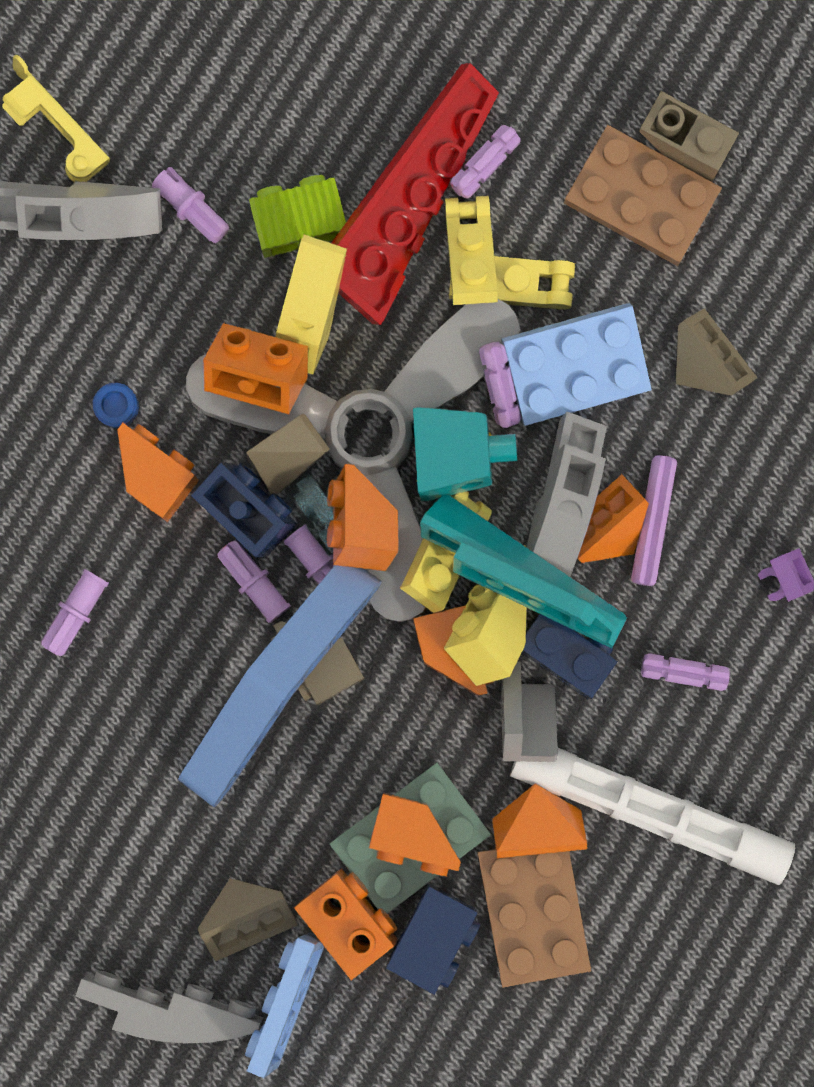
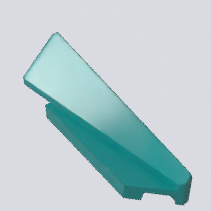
(517, 573)

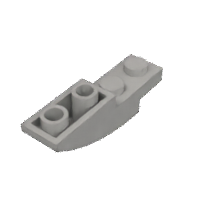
(79, 211)
(569, 492)
(187, 1019)

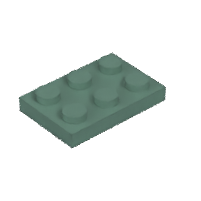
(394, 883)

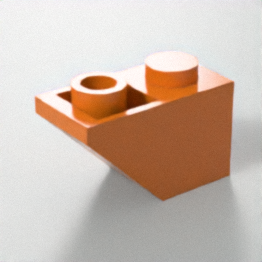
(153, 476)
(362, 523)
(432, 635)
(412, 832)

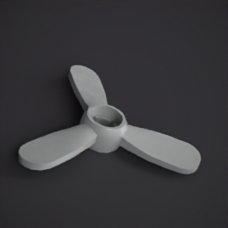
(434, 376)

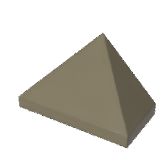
(708, 358)
(286, 454)
(244, 917)

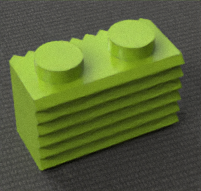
(303, 210)

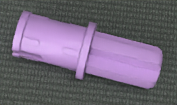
(190, 205)
(310, 553)
(253, 581)
(73, 613)

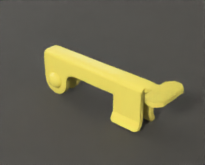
(32, 97)

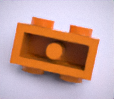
(260, 367)
(340, 926)

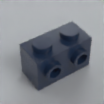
(244, 508)
(568, 656)
(432, 940)

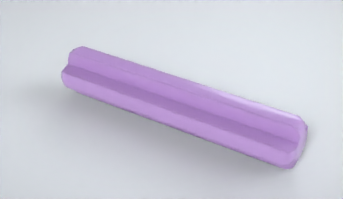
(654, 525)

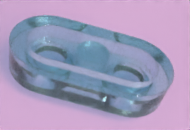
(313, 501)

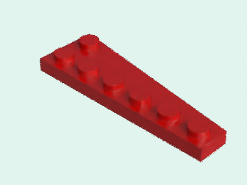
(408, 193)

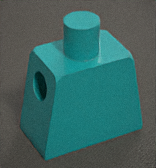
(456, 451)

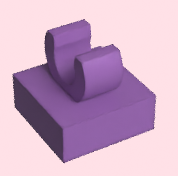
(792, 574)

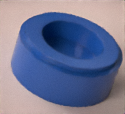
(115, 405)

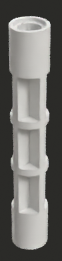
(661, 814)

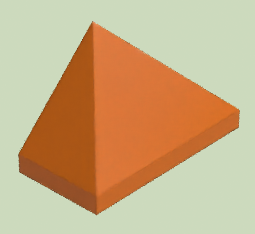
(614, 522)
(538, 825)

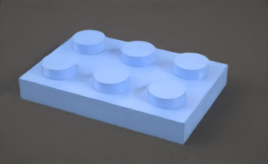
(577, 364)
(284, 1004)

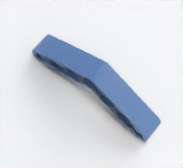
(275, 679)

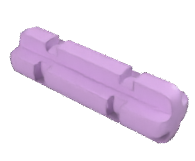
(485, 161)
(500, 384)
(685, 672)

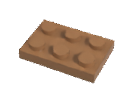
(642, 195)
(534, 916)

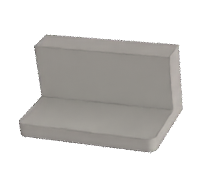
(528, 720)

